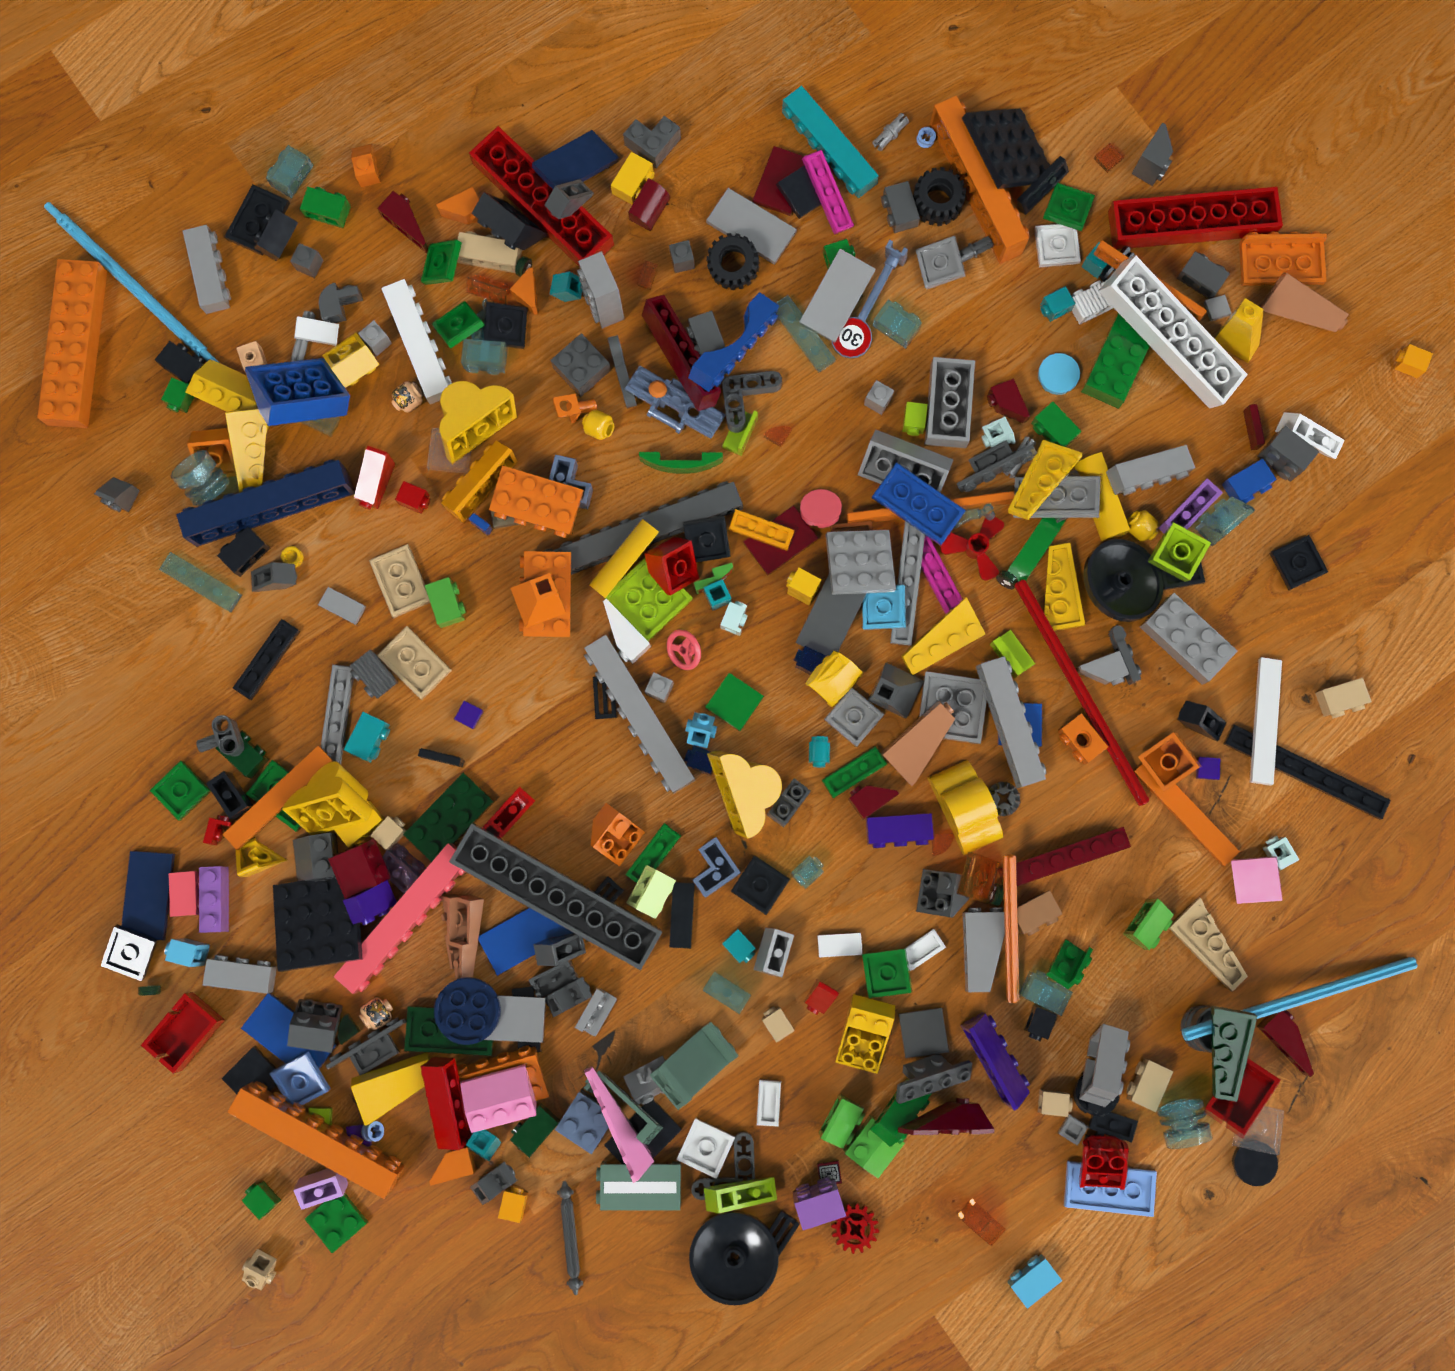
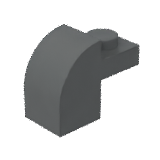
(333, 299)
(568, 996)
(494, 1183)

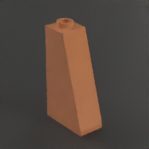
(1300, 303)
(917, 744)

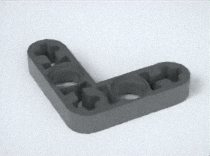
(622, 374)
(737, 394)
(737, 1148)

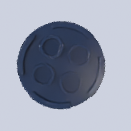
(467, 1011)

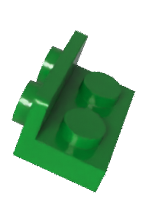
(1069, 964)

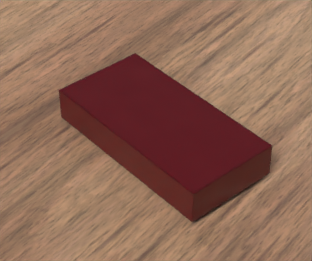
(1254, 427)

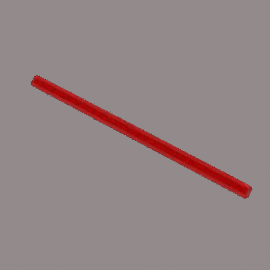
(1081, 692)

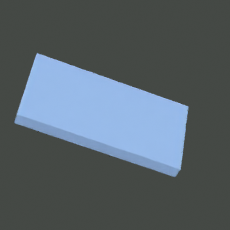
(1135, 1200)

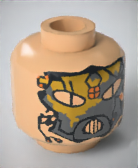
(407, 396)
(376, 1013)

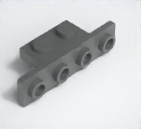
(993, 462)
(373, 1051)
(931, 1076)

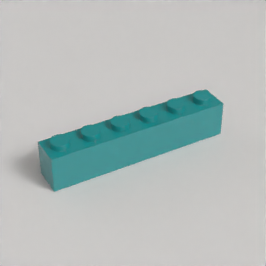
(826, 136)

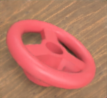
(686, 649)

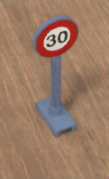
(856, 334)

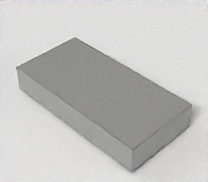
(342, 605)

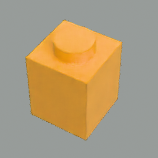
(1412, 361)
(513, 1204)

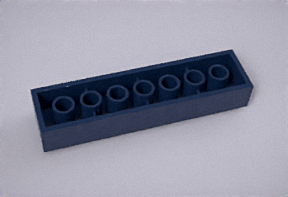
(265, 503)

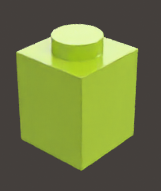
(914, 418)

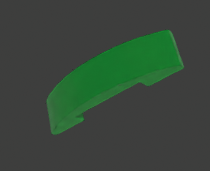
(708, 461)
(1035, 548)

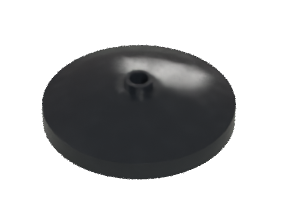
(1122, 580)
(731, 1279)

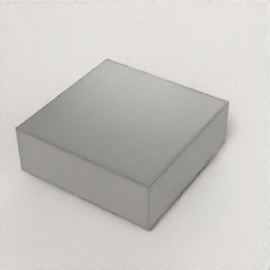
(1217, 308)
(1072, 1129)

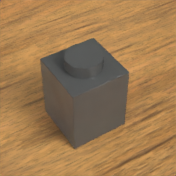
(681, 256)
(306, 260)

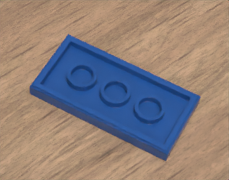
(918, 504)
(514, 939)
(270, 1027)

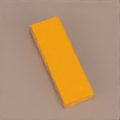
(761, 529)

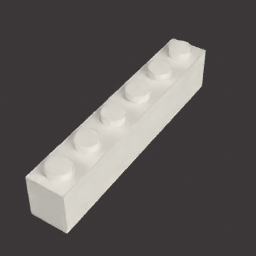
(416, 339)

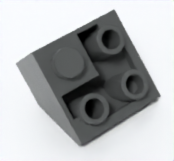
(895, 690)
(939, 893)

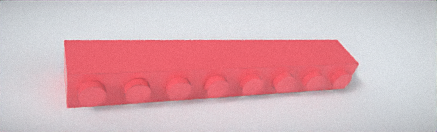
(400, 920)

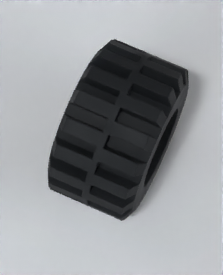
(941, 181)
(728, 245)

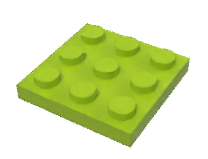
(645, 602)

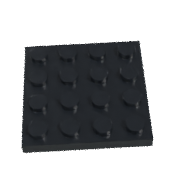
(1007, 146)
(313, 925)

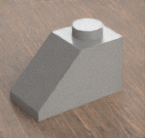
(1106, 669)

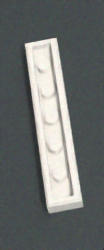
(1266, 721)

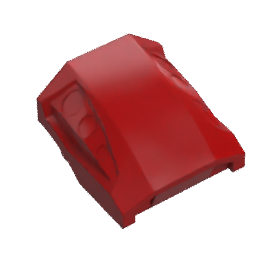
(1104, 1162)

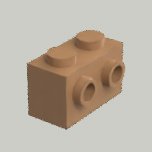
(1037, 912)

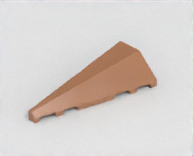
(463, 926)

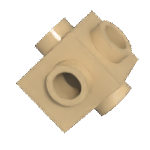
(259, 1270)

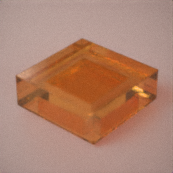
(1108, 158)

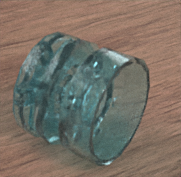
(200, 478)
(1183, 1119)

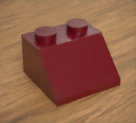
(359, 868)

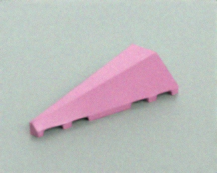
(633, 1152)

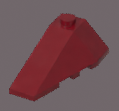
(950, 1118)

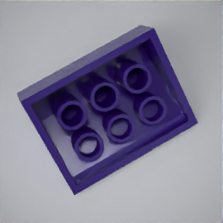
(996, 1060)

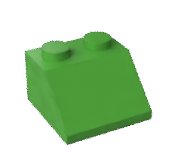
(1149, 924)
(841, 1121)
(870, 1150)

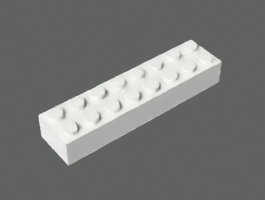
(1172, 332)

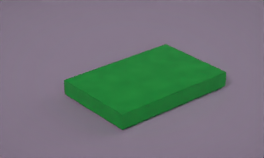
(265, 782)

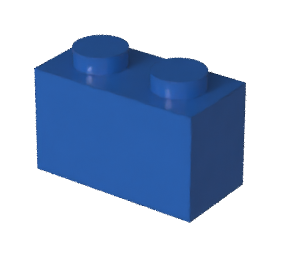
(1250, 481)

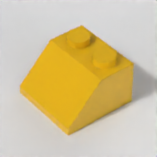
(351, 360)

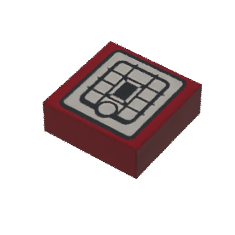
(830, 1169)

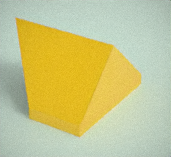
(255, 858)

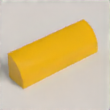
(1111, 518)
(623, 558)

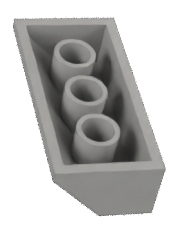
(887, 450)

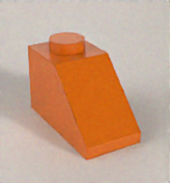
(365, 165)
(460, 207)
(454, 1165)

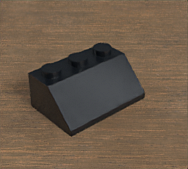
(507, 222)

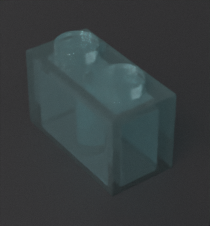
(289, 171)
(897, 323)
(484, 356)
(727, 992)
(1045, 993)

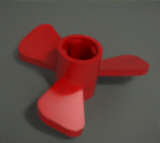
(957, 544)

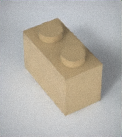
(1343, 697)
(1149, 1084)

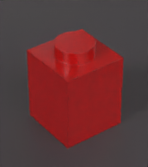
(413, 497)

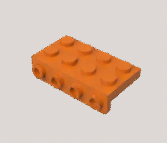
(1271, 254)
(536, 501)
(559, 565)
(505, 1060)

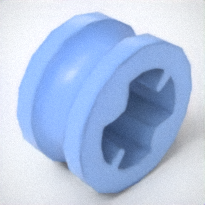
(926, 130)
(368, 1135)

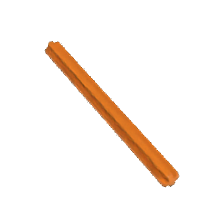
(1011, 928)

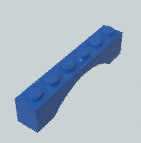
(713, 365)

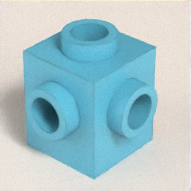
(700, 729)

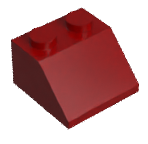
(672, 564)

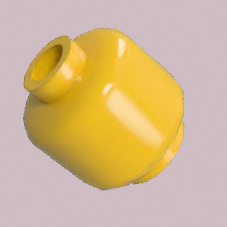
(598, 424)
(1143, 525)

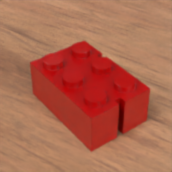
(182, 1033)
(1254, 1094)

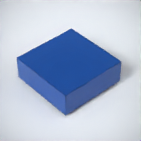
(480, 524)

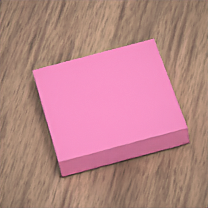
(1256, 880)

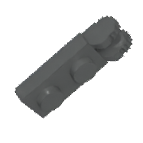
(1117, 638)

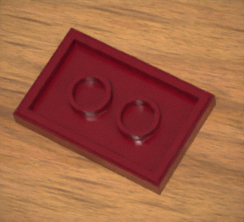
(779, 165)
(772, 557)

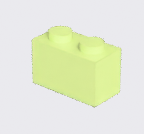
(651, 891)

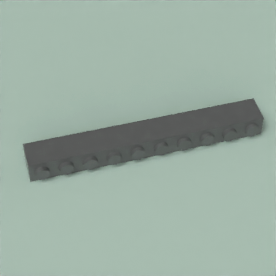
(668, 520)

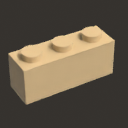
(487, 252)

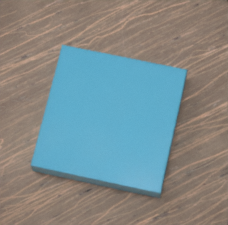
(884, 610)

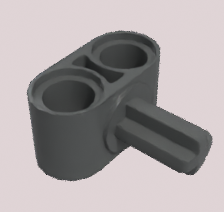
(223, 738)

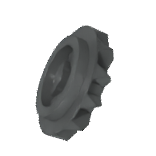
(1013, 798)

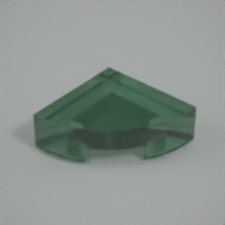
(347, 1029)

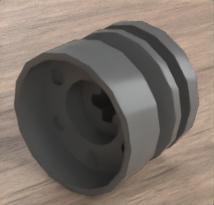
(1195, 1016)

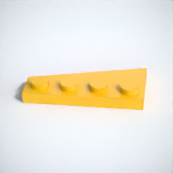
(247, 440)
(1042, 477)
(1062, 594)
(950, 634)

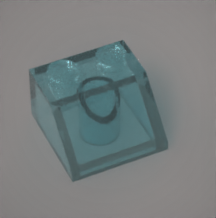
(1223, 519)

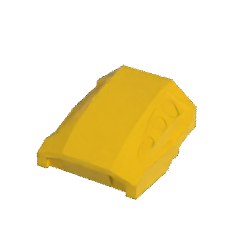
(834, 677)

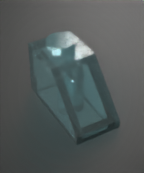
(807, 871)

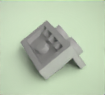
(596, 1012)

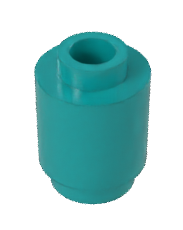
(819, 751)

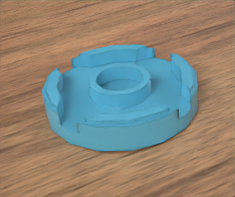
(1058, 373)

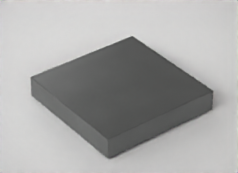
(923, 1032)

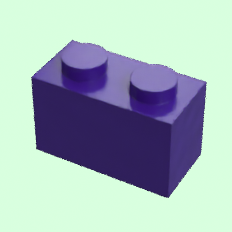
(370, 903)

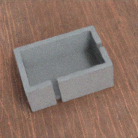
(1103, 1077)

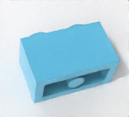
(186, 952)
(1034, 1280)

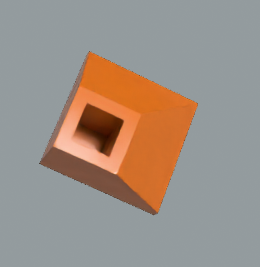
(538, 600)
(614, 834)

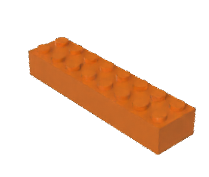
(988, 203)
(72, 343)
(316, 1139)

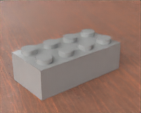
(600, 290)
(949, 402)
(1188, 639)

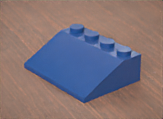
(297, 391)

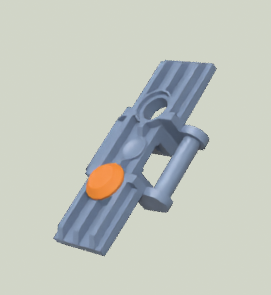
(664, 392)

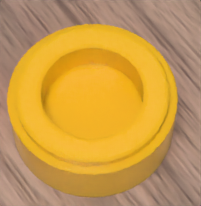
(292, 555)

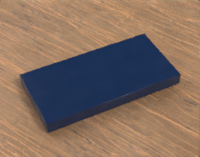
(575, 160)
(148, 893)

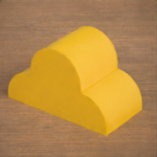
(472, 416)
(745, 790)
(329, 801)
(967, 806)

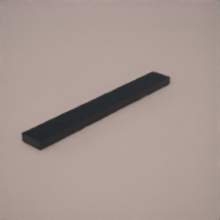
(1314, 775)

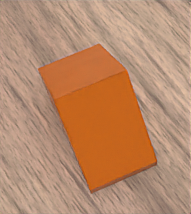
(525, 291)

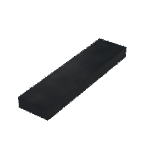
(266, 659)

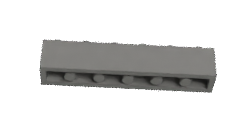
(1011, 722)

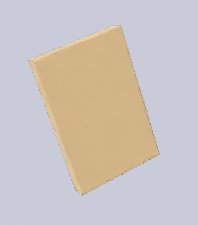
(400, 581)
(414, 662)

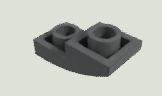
(788, 802)

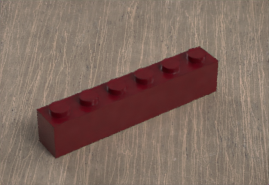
(677, 349)
(1070, 856)

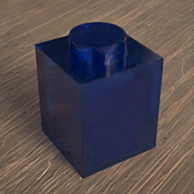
(808, 659)
(698, 760)

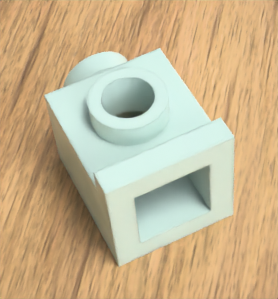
(997, 433)
(734, 617)
(1287, 854)

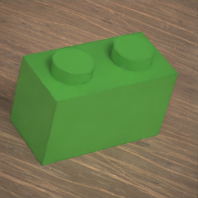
(445, 602)

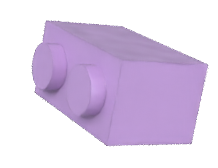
(319, 1188)

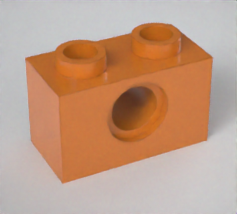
(1094, 743)

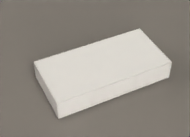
(316, 331)
(839, 945)
(924, 949)
(768, 1103)

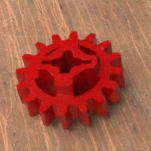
(862, 1221)

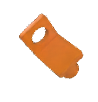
(574, 407)

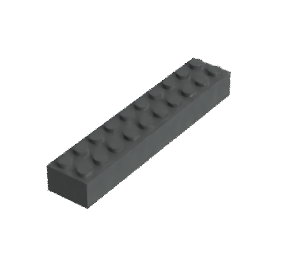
(556, 896)

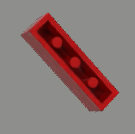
(445, 1103)

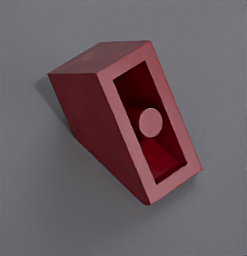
(1008, 401)
(870, 799)

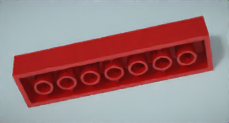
(512, 173)
(1194, 217)

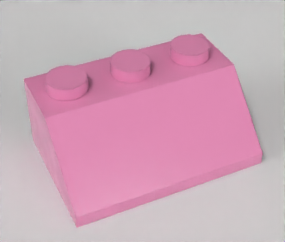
(498, 1098)

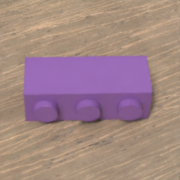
(1193, 506)
(213, 899)

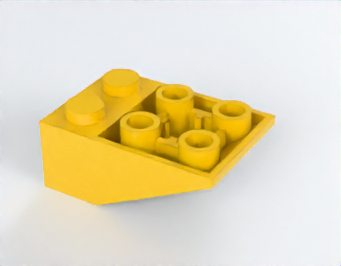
(865, 1033)

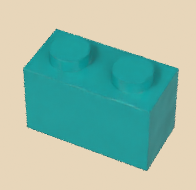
(367, 737)

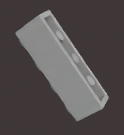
(206, 269)
(1150, 470)

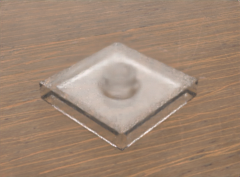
(437, 458)
(1264, 1133)

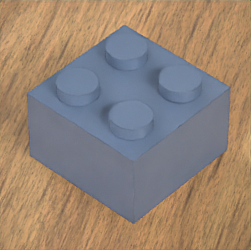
(583, 1122)

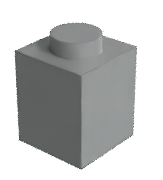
(375, 338)
(879, 397)
(659, 687)

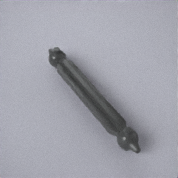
(570, 1238)

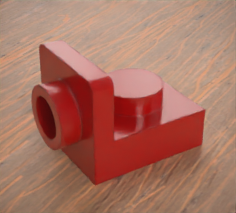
(214, 829)

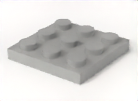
(860, 562)
(965, 698)

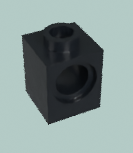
(1040, 1023)

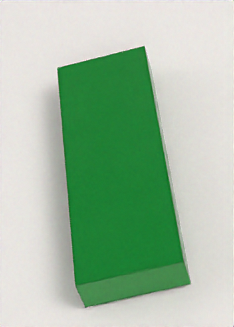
(854, 772)
(654, 852)

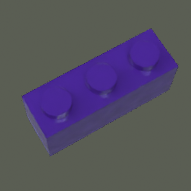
(899, 830)

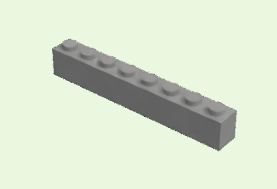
(639, 714)

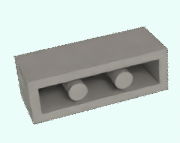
(240, 974)

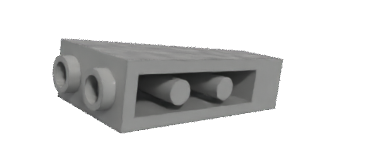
(982, 946)

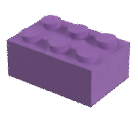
(818, 1203)

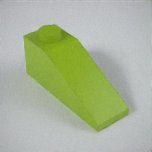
(739, 1194)

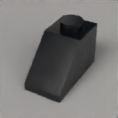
(1201, 720)

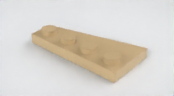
(1202, 937)

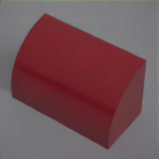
(649, 205)

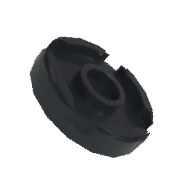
(1254, 1166)

